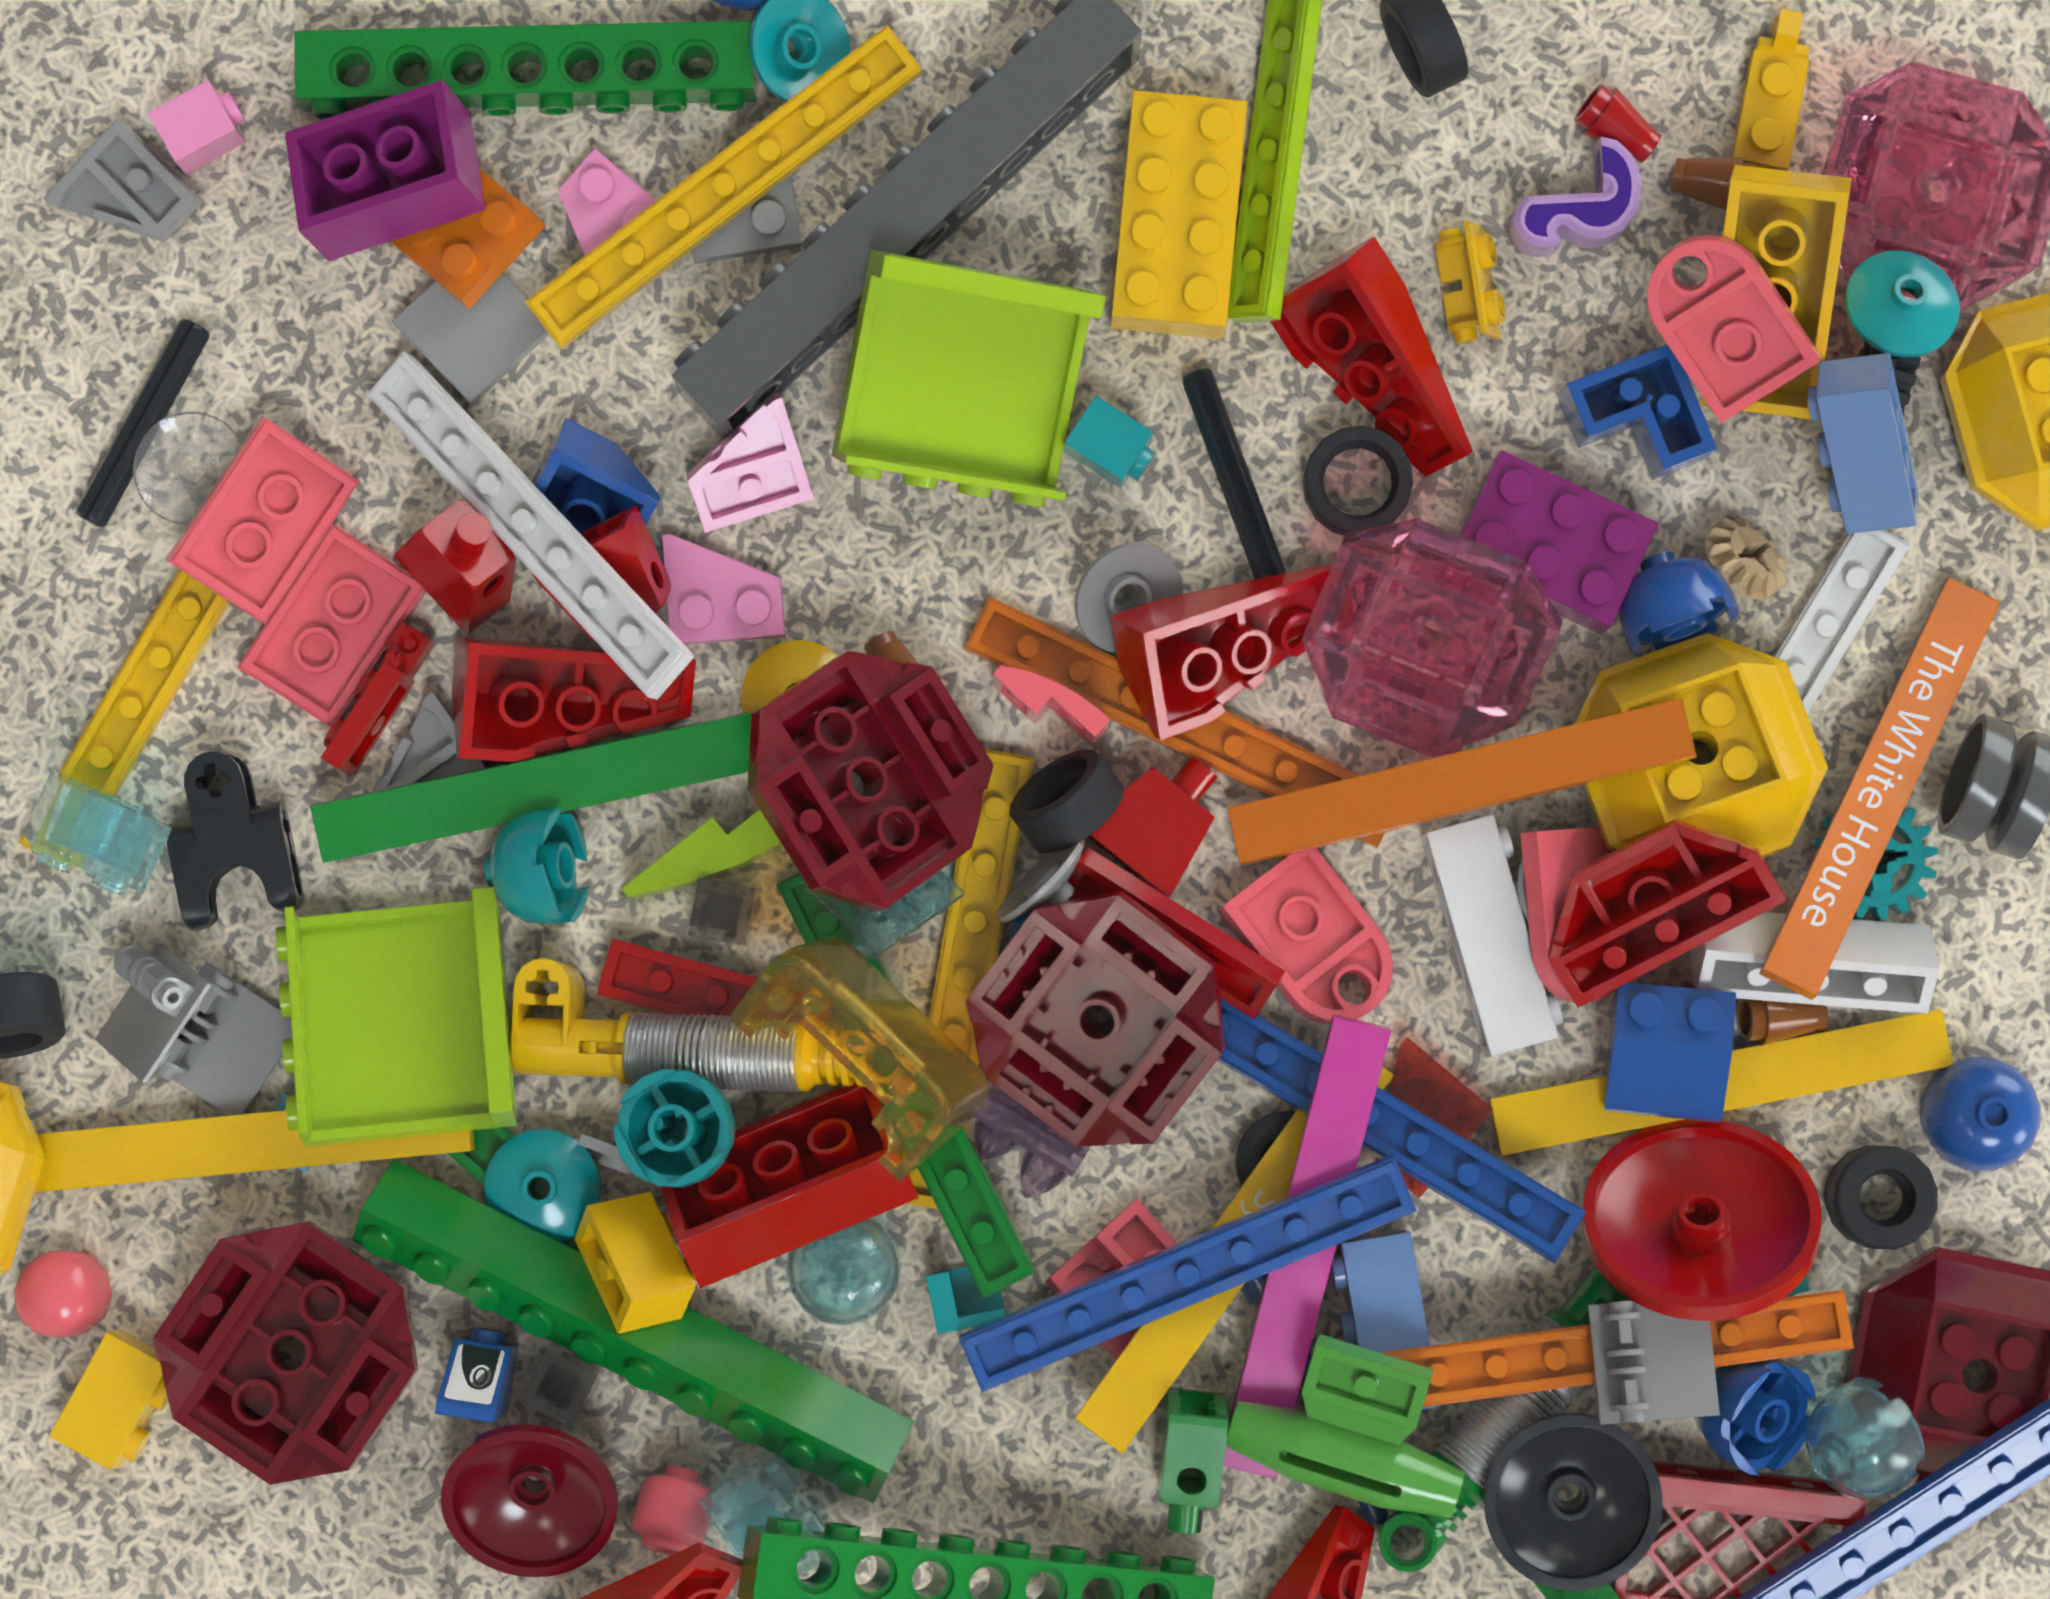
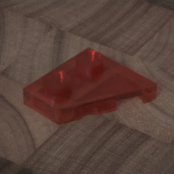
(1435, 1093)

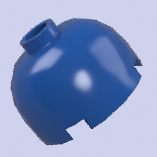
(1674, 602)
(1980, 1114)
(1759, 1414)

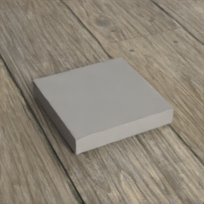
(474, 344)

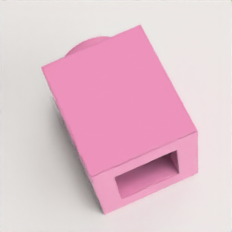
(199, 126)

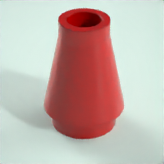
(1613, 117)

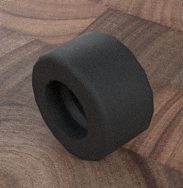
(29, 1013)
(1917, 1189)

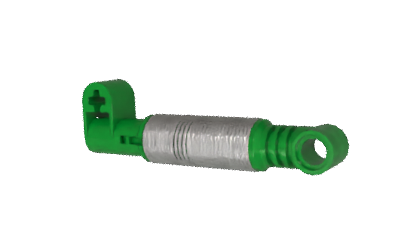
(1488, 1426)

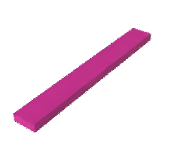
(1326, 1150)

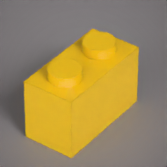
(635, 1262)
(113, 1402)

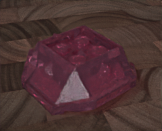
(1972, 140)
(1417, 681)

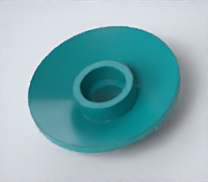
(817, 39)
(1891, 320)
(559, 1160)

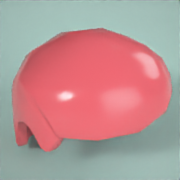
(62, 1294)

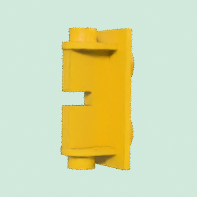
(1470, 261)

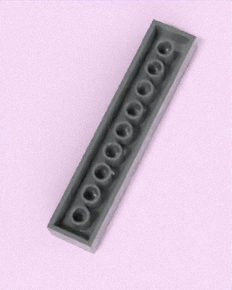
(909, 210)

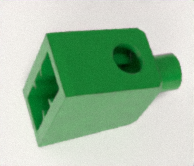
(1192, 1438)

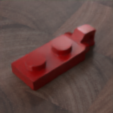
(378, 700)

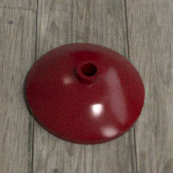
(527, 1523)

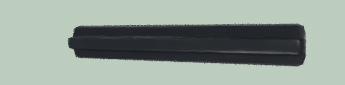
(148, 409)
(1233, 473)

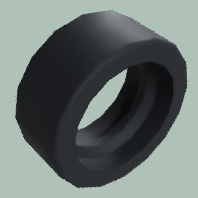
(1425, 43)
(1366, 439)
(1066, 801)

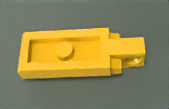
(1773, 95)

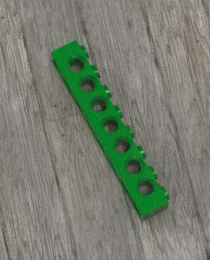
(327, 56)
(775, 1549)

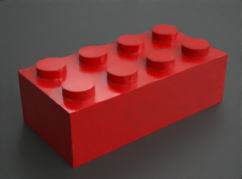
(787, 1185)

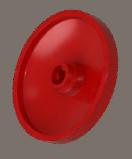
(1702, 1220)

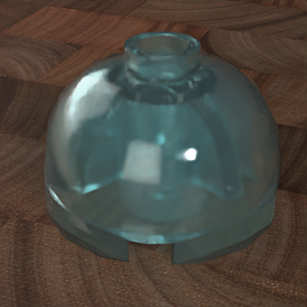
(846, 1274)
(1863, 1441)

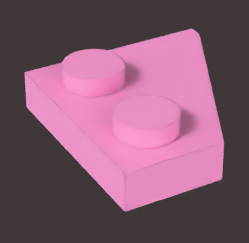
(600, 200)
(751, 470)
(719, 596)

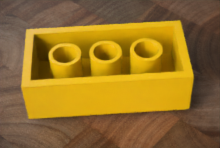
(1179, 214)
(1796, 235)

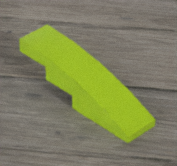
(705, 855)

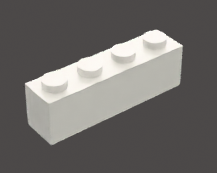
(1490, 935)
(1874, 968)

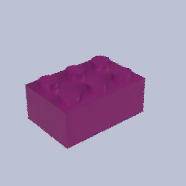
(384, 171)
(1569, 536)

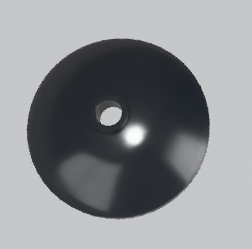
(1576, 1540)

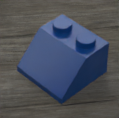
(1669, 1051)

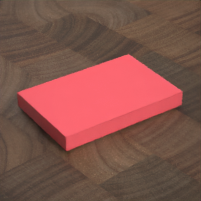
(262, 520)
(332, 626)

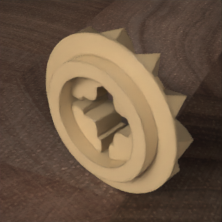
(1752, 577)

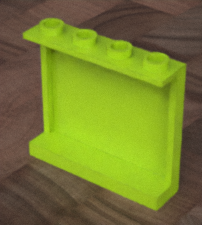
(962, 377)
(397, 1021)

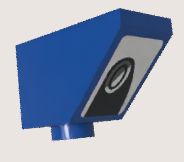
(478, 1376)

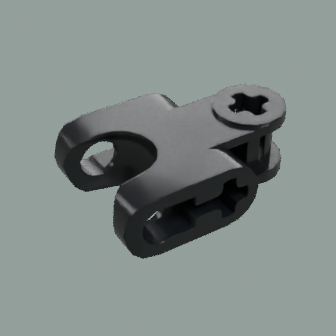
(229, 834)

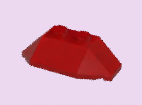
(1655, 905)

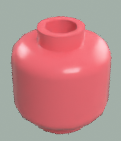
(670, 1511)

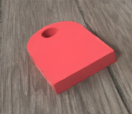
(1729, 329)
(1547, 866)
(1316, 933)

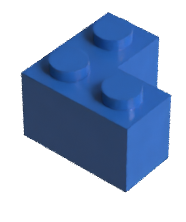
(1649, 397)

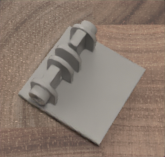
(153, 1010)
(228, 1045)
(1651, 1365)

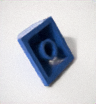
(591, 478)

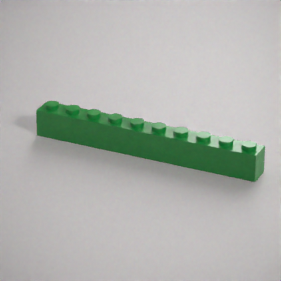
(686, 1360)

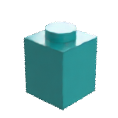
(1110, 443)

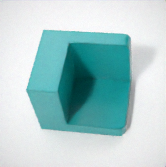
(958, 1301)

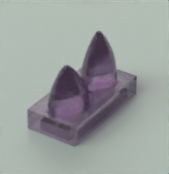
(1047, 1155)

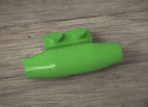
(1352, 1432)

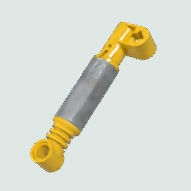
(654, 1042)

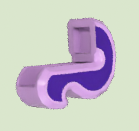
(1583, 218)

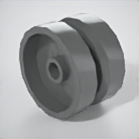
(1998, 788)

